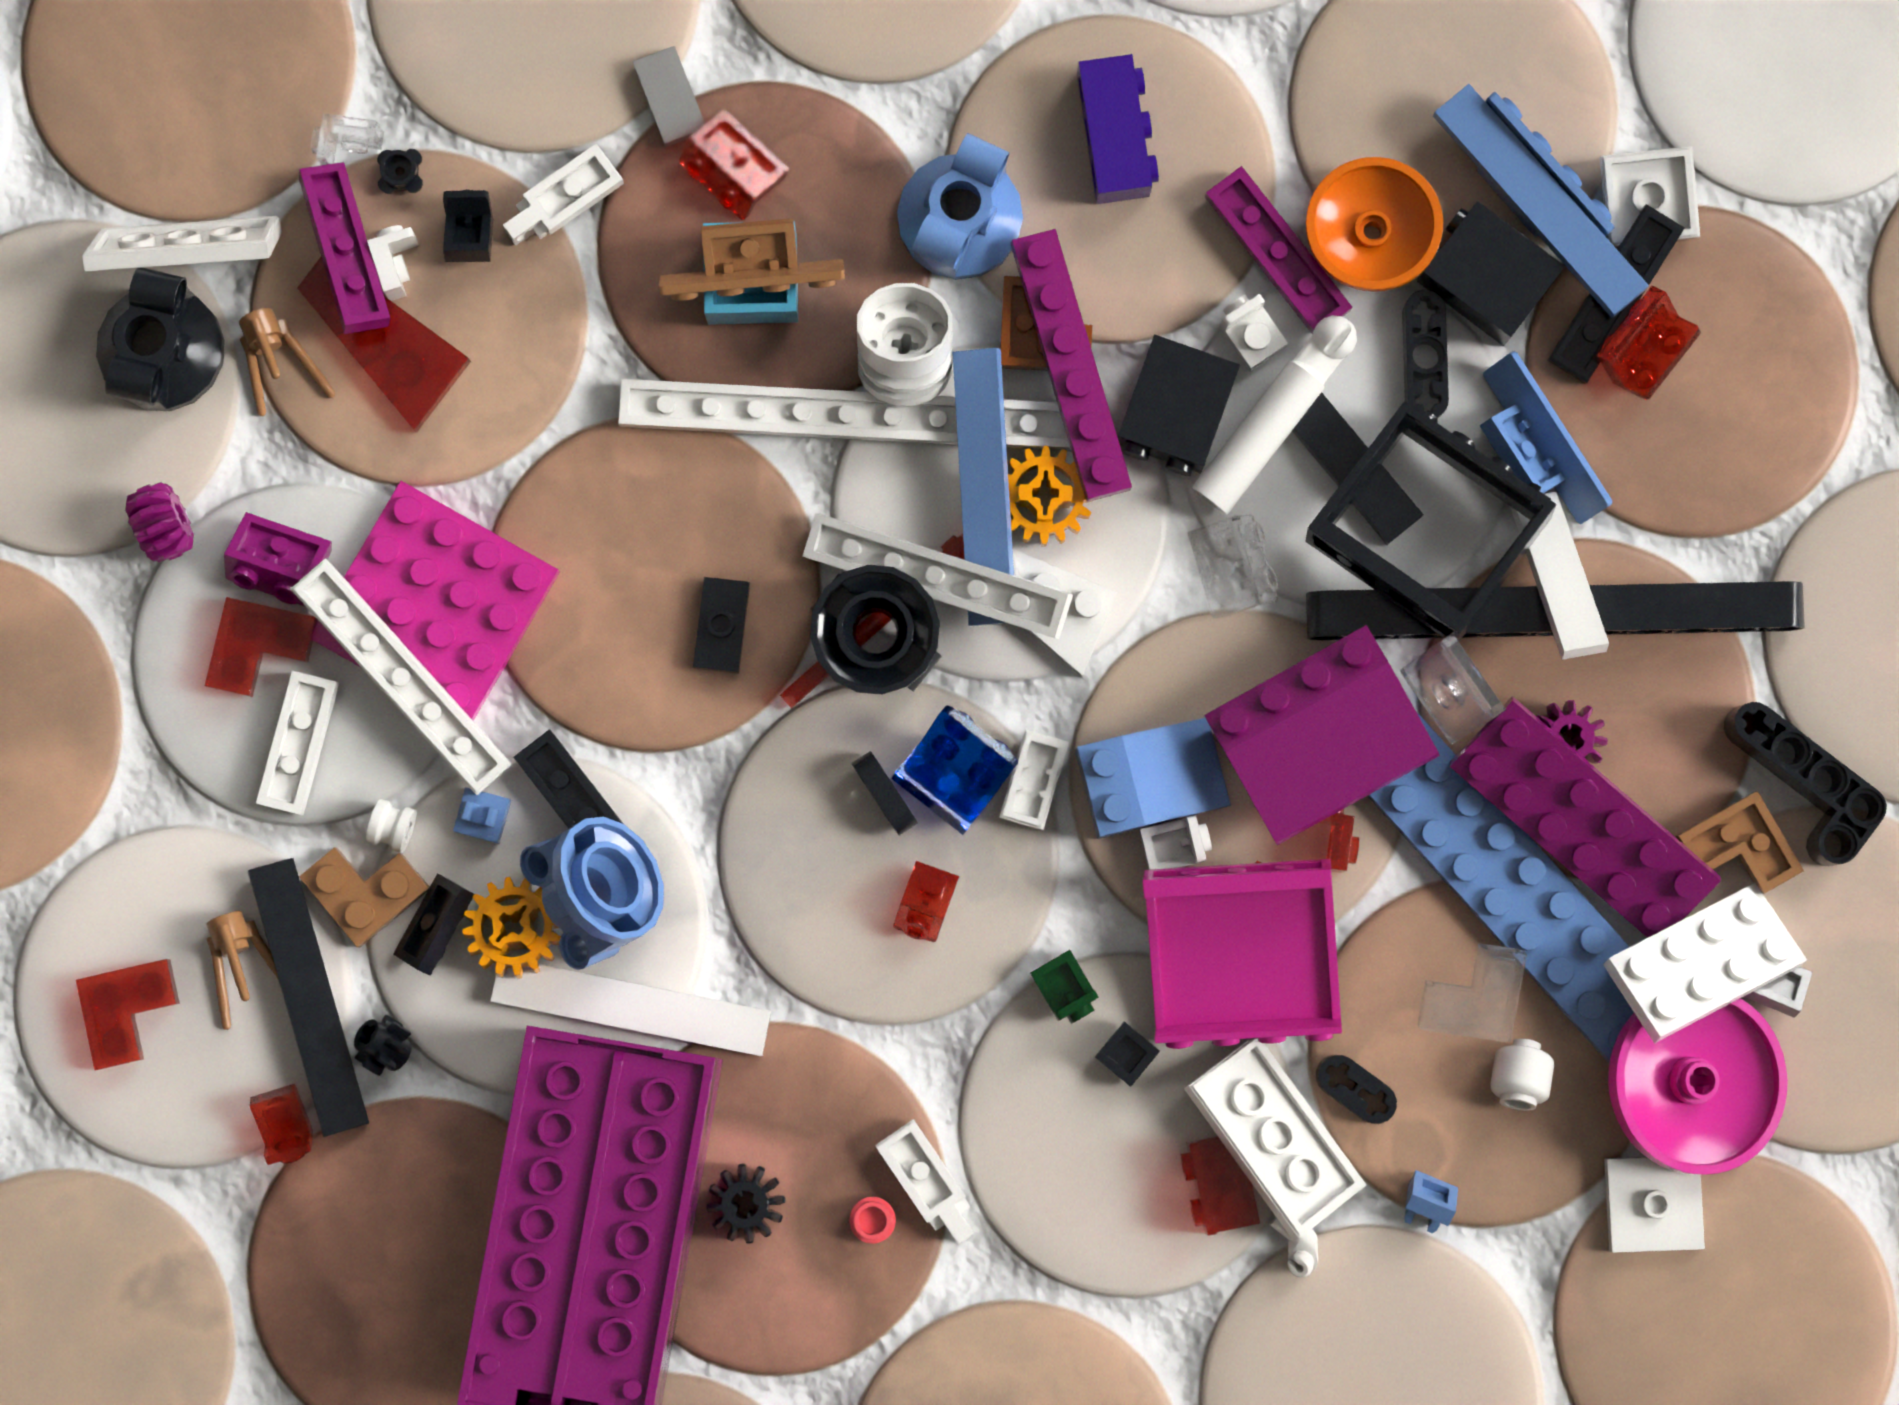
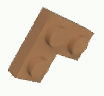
(1751, 834)
(361, 905)

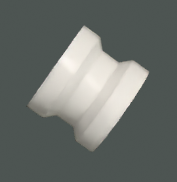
(391, 825)

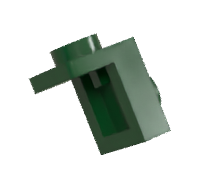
(1065, 987)

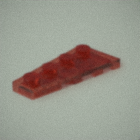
(404, 359)

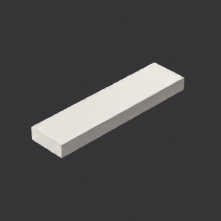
(1564, 587)

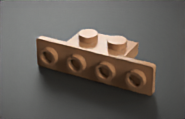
(750, 257)

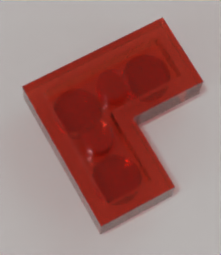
(246, 634)
(111, 1005)

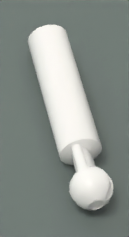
(1276, 414)

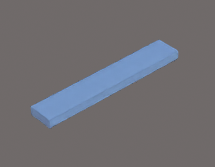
(1540, 200)
(983, 463)

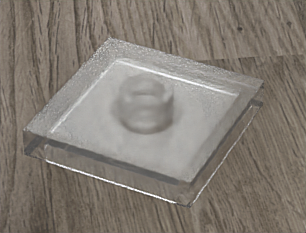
(1452, 689)

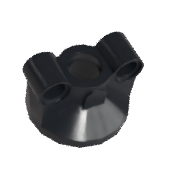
(184, 364)
(878, 591)

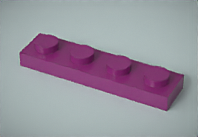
(344, 248)
(1276, 249)

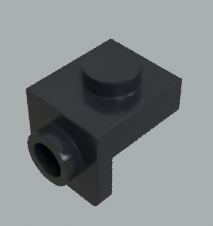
(467, 226)

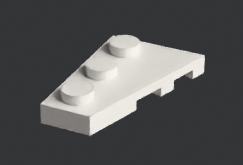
(1085, 614)

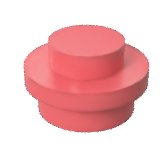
(872, 1220)

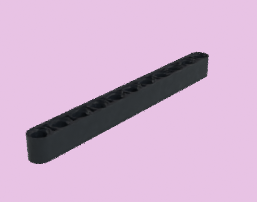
(1622, 610)

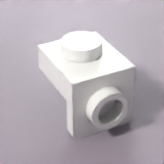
(1175, 843)

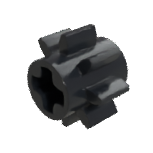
(382, 1045)

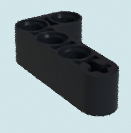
(1800, 777)

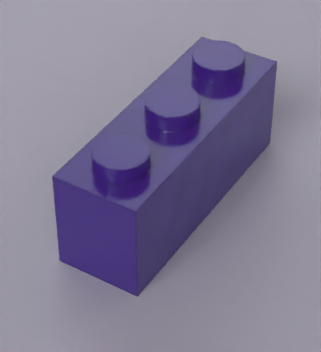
(1116, 128)

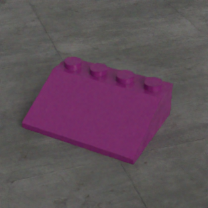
(1322, 735)

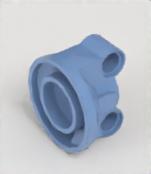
(970, 245)
(596, 888)

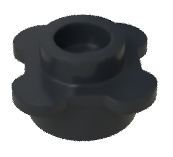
(390, 162)

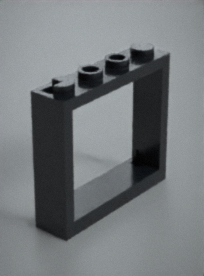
(1384, 577)

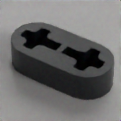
(884, 793)
(1362, 1079)

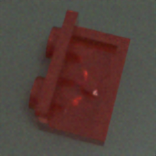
(1647, 344)

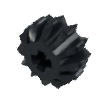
(730, 1207)

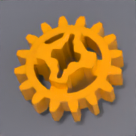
(1066, 496)
(500, 945)

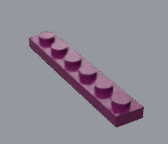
(1071, 365)

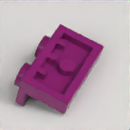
(272, 557)

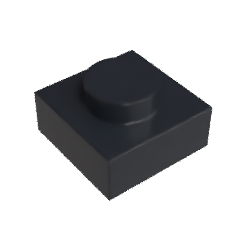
(1127, 1054)

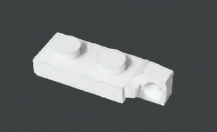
(564, 195)
(926, 1179)

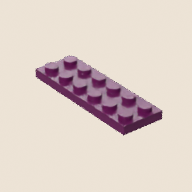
(1584, 820)

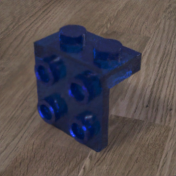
(956, 769)

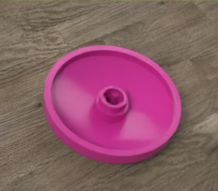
(1701, 1094)

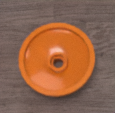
(1381, 196)

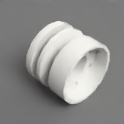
(904, 344)

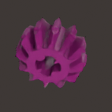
(159, 522)
(1583, 730)

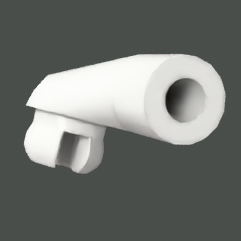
(1301, 1252)

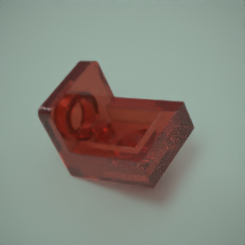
(1341, 845)
(925, 902)
(282, 1124)

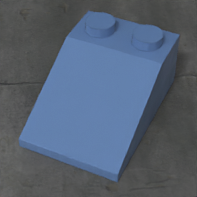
(1152, 777)

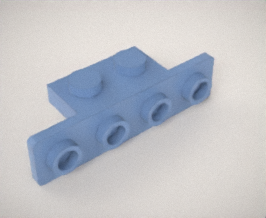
(1541, 151)
(1536, 441)

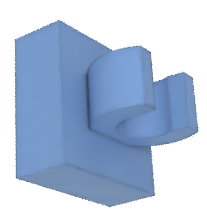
(482, 815)
(1430, 1199)

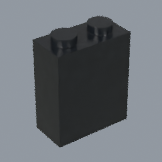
(1490, 272)
(1177, 406)

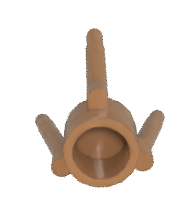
(263, 335)
(227, 939)

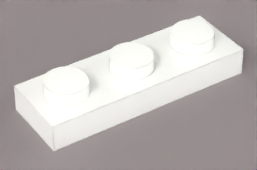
(297, 743)

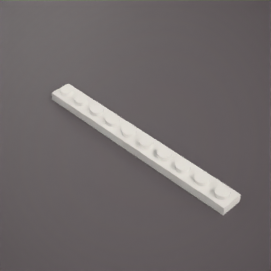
(822, 414)

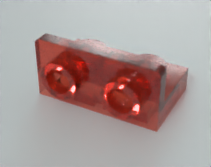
(732, 164)
(1221, 1187)

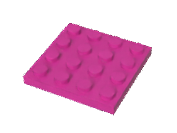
(447, 592)

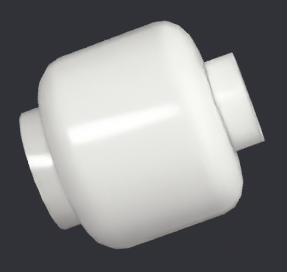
(1522, 1075)

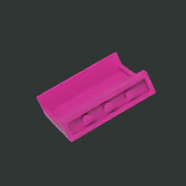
(1243, 952)

